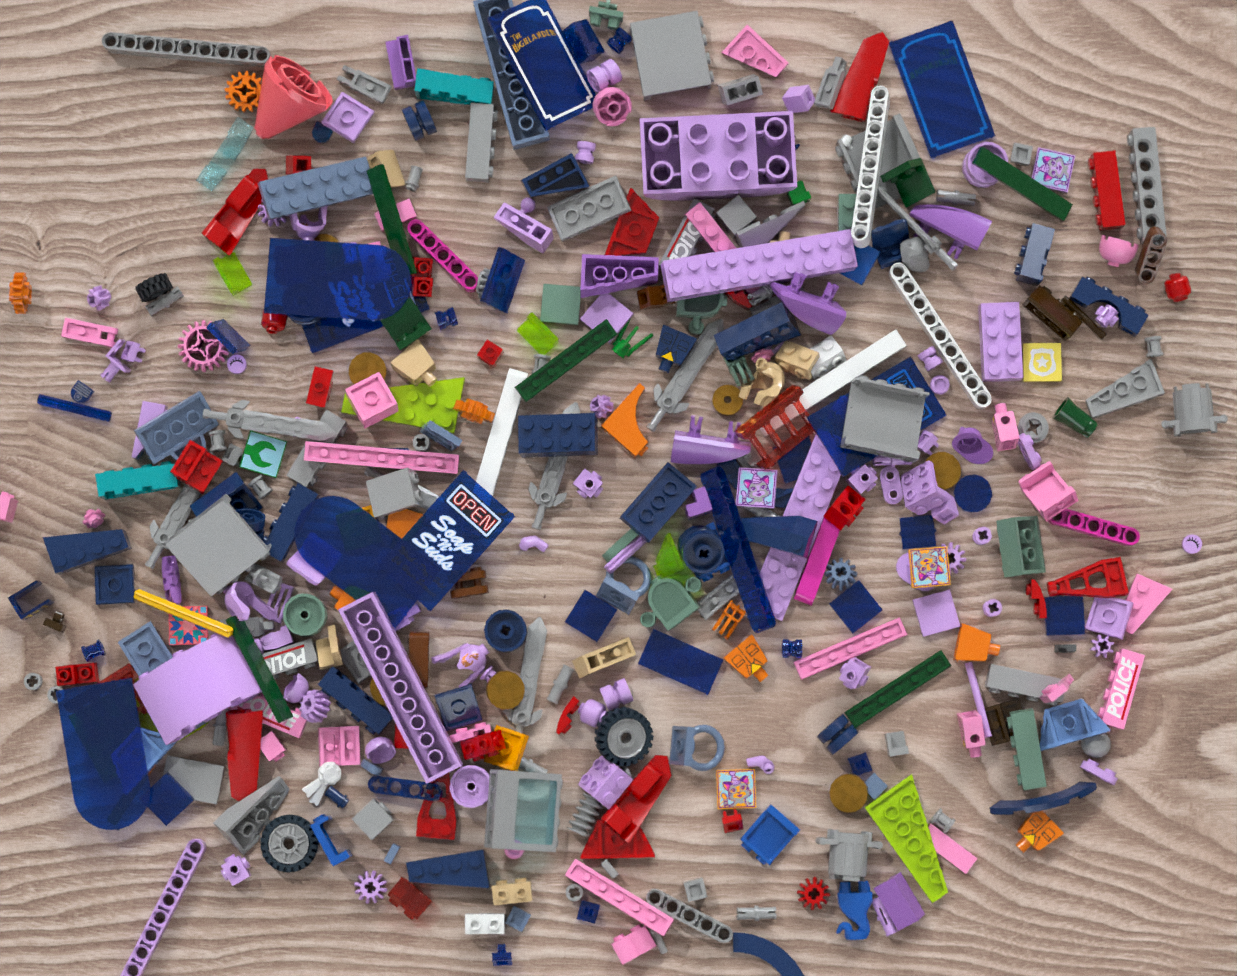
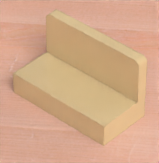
(391, 165)
(329, 650)

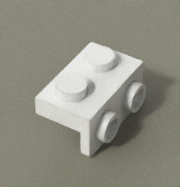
(830, 357)

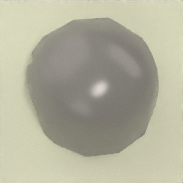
(1096, 746)

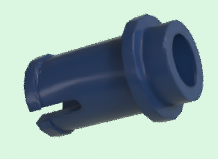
(337, 797)

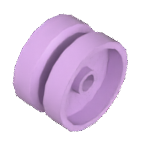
(975, 175)
(460, 781)

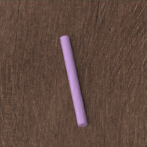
(977, 698)

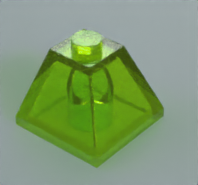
(668, 559)

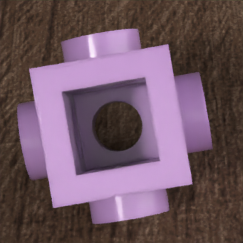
(584, 478)
(857, 483)
(854, 673)
(242, 873)

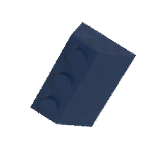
(235, 488)

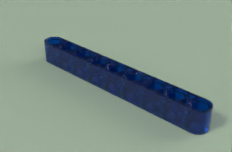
(738, 550)

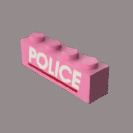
(1121, 688)
(293, 726)

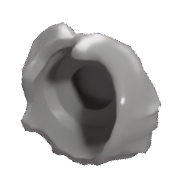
(914, 254)

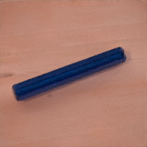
(74, 407)

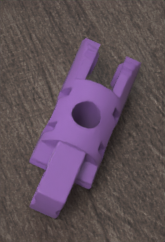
(171, 579)

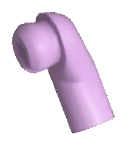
(533, 541)
(762, 762)

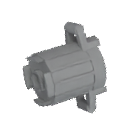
(1193, 411)
(848, 854)

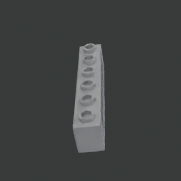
(1146, 137)

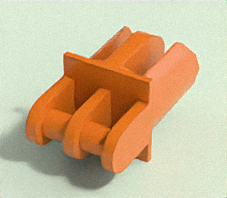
(730, 618)

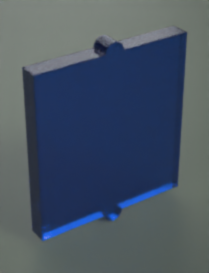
(917, 532)

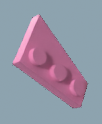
(755, 52)
(1146, 597)
(1055, 690)

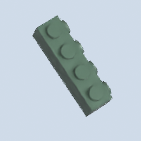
(1027, 749)

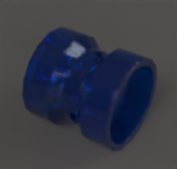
(619, 40)
(442, 320)
(791, 648)

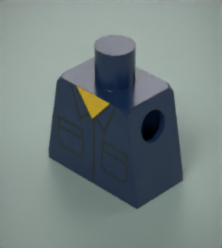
(673, 347)

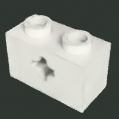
(484, 923)

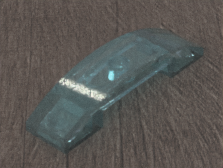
(226, 154)

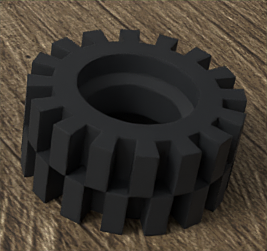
(153, 287)

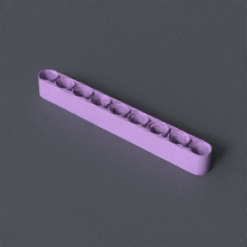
(166, 909)

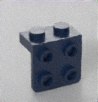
(888, 241)

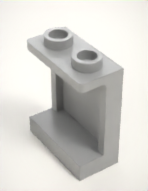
(394, 492)

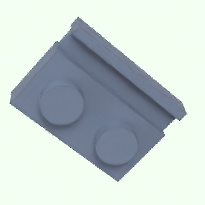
(440, 435)

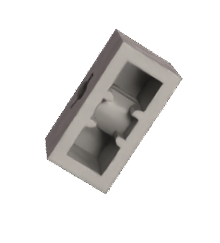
(740, 89)

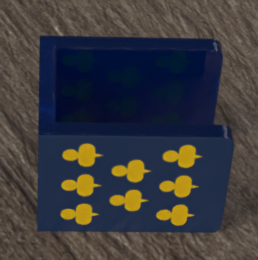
(13, 600)

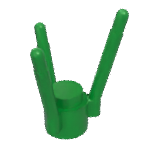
(622, 347)

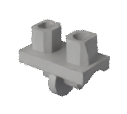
(264, 579)

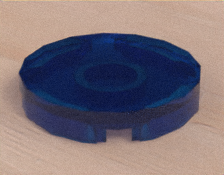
(972, 493)

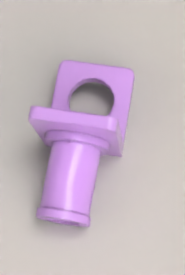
(115, 364)

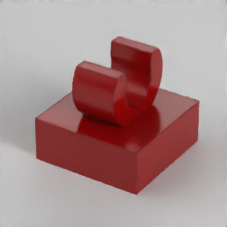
(733, 822)

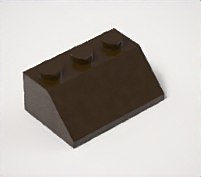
(1053, 312)

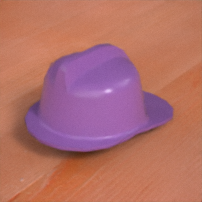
(972, 446)

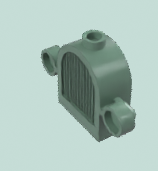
(700, 308)
(671, 601)

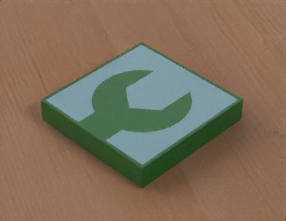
(262, 454)

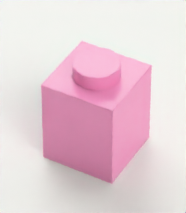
(272, 747)

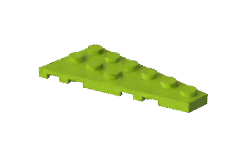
(423, 403)
(906, 829)

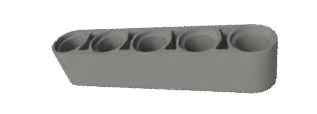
(696, 922)

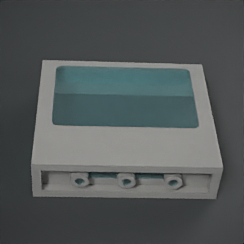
(523, 810)

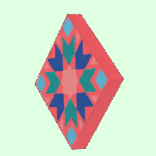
(186, 633)

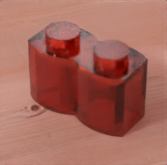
(409, 898)

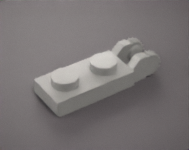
(366, 84)

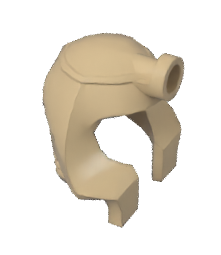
(767, 377)

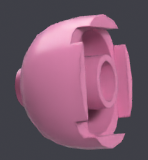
(612, 106)
(1117, 250)

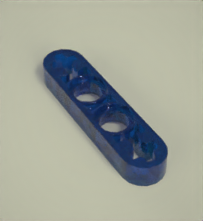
(405, 788)

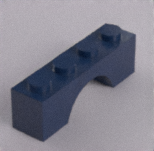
(1130, 317)

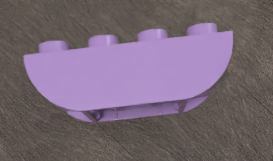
(718, 156)

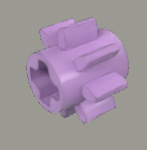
(98, 297)
(1106, 316)
(601, 406)
(1096, 647)

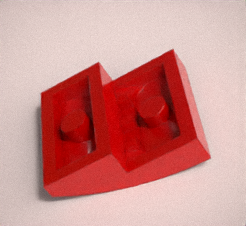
(196, 466)

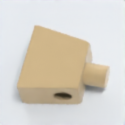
(415, 365)

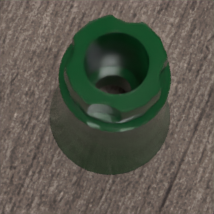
(1075, 418)

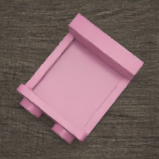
(1047, 491)

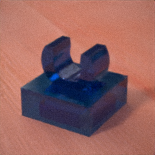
(859, 764)
(588, 911)
(502, 957)

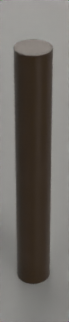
(1084, 318)

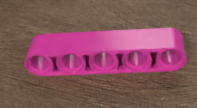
(439, 247)
(1102, 526)
(816, 563)

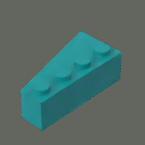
(453, 88)
(136, 481)

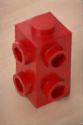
(484, 744)

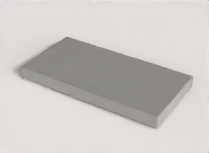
(589, 208)

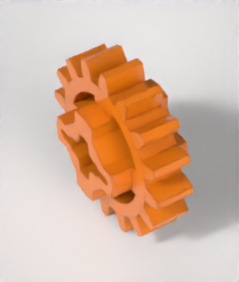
(237, 91)
(20, 293)
(474, 411)

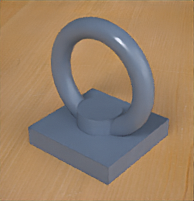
(620, 594)
(684, 745)

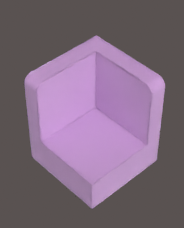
(798, 98)
(946, 511)

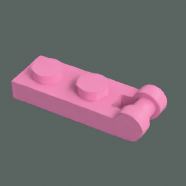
(88, 332)

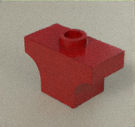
(320, 387)

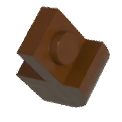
(653, 297)

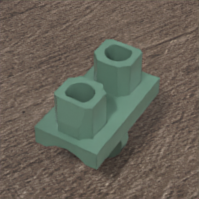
(597, 14)

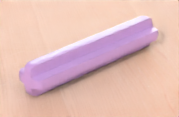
(624, 554)

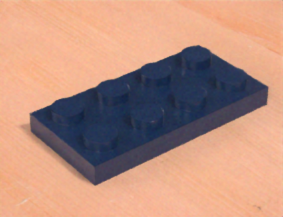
(658, 502)

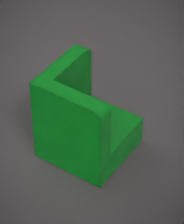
(799, 194)

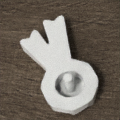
(328, 774)

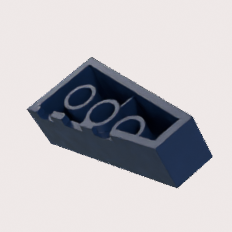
(758, 332)
(81, 549)
(355, 700)
(457, 869)

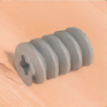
(585, 815)

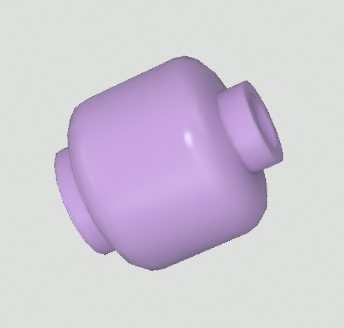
(591, 712)

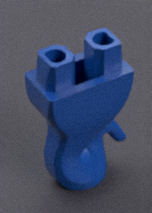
(855, 907)

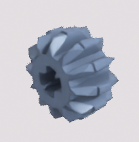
(845, 579)

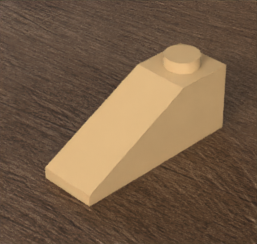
(603, 657)

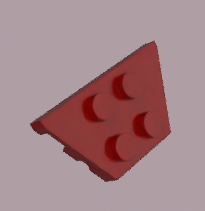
(633, 229)
(607, 844)

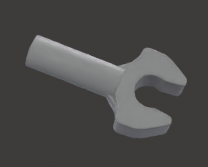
(659, 941)

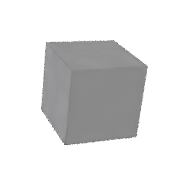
(735, 216)
(373, 818)

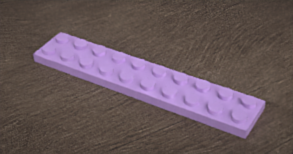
(810, 500)

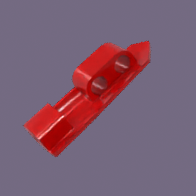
(862, 78)
(236, 214)
(243, 756)
(638, 798)

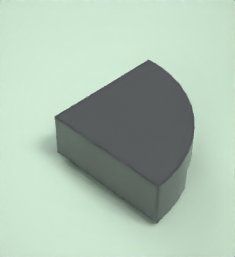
(1065, 648)

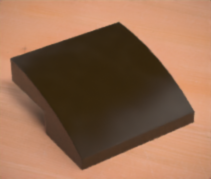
(997, 720)

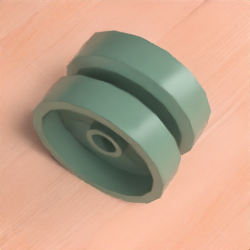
(316, 617)

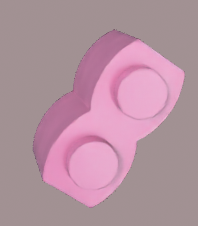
(633, 944)

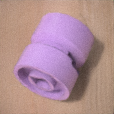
(605, 74)
(616, 694)

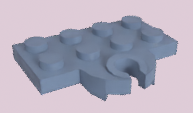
(175, 427)

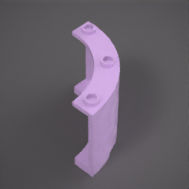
(196, 686)

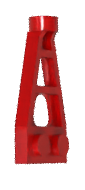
(1113, 574)
(435, 827)

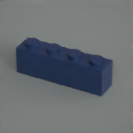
(283, 529)

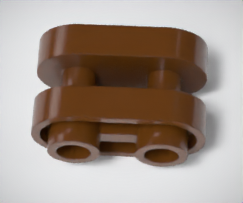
(475, 575)

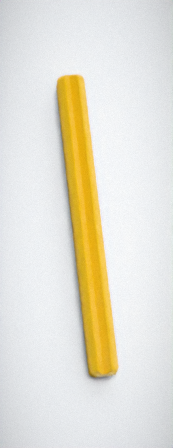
(183, 613)

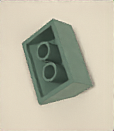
(1020, 546)

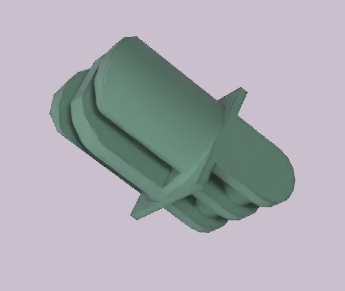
(737, 366)

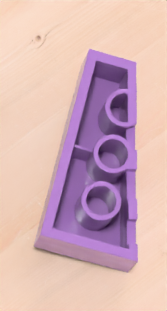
(615, 273)

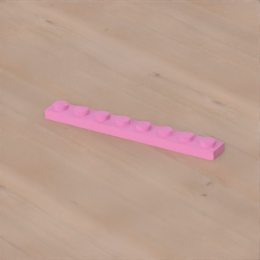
(381, 457)

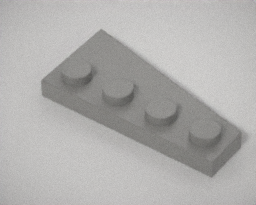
(1134, 388)

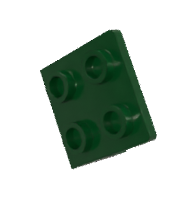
(911, 181)
(406, 324)

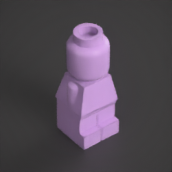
(275, 640)

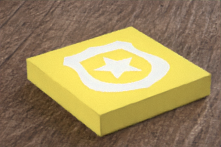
(1041, 362)

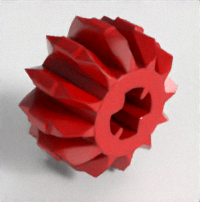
(817, 898)

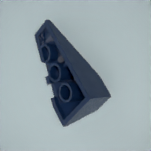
(782, 533)

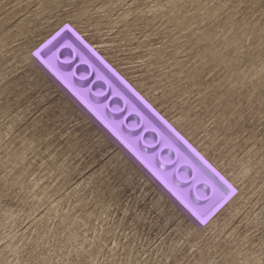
(758, 265)
(400, 687)

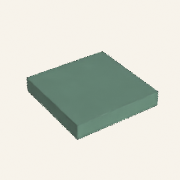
(560, 304)

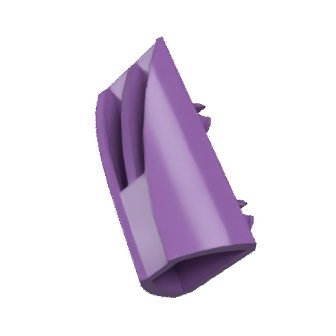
(957, 223)
(811, 309)
(703, 449)

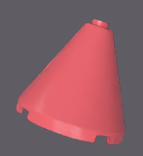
(288, 97)

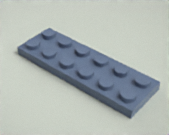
(315, 188)
(146, 651)

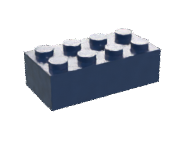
(557, 435)

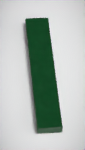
(1022, 183)
(389, 214)
(565, 360)
(260, 669)
(897, 689)

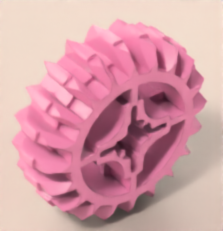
(195, 348)

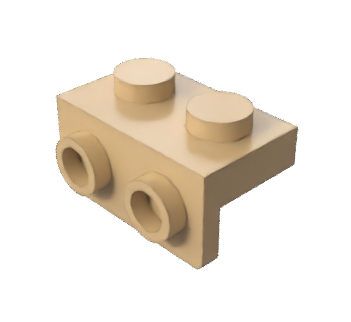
(796, 359)
(511, 892)

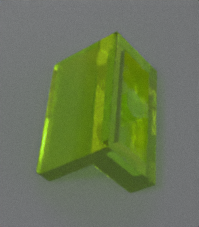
(232, 273)
(538, 334)

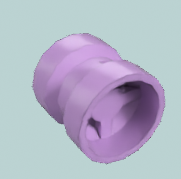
(585, 152)
(930, 358)

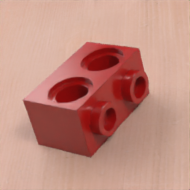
(844, 508)

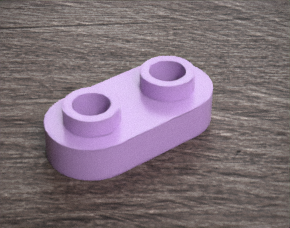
(1031, 457)
(891, 485)
(1106, 775)

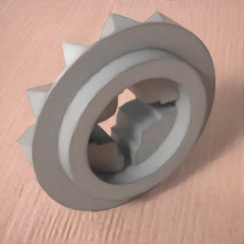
(483, 276)
(1034, 418)

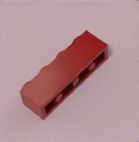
(1107, 190)

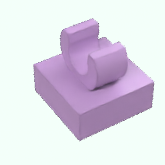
(130, 352)
(926, 441)

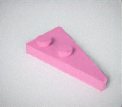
(463, 733)

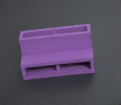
(401, 62)
(701, 506)
(899, 901)

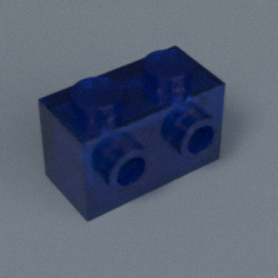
(582, 41)

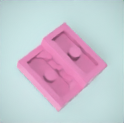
(339, 745)

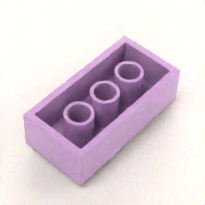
(1000, 342)

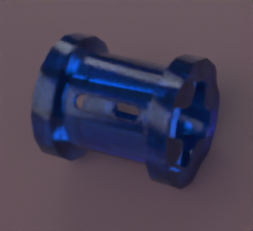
(93, 650)

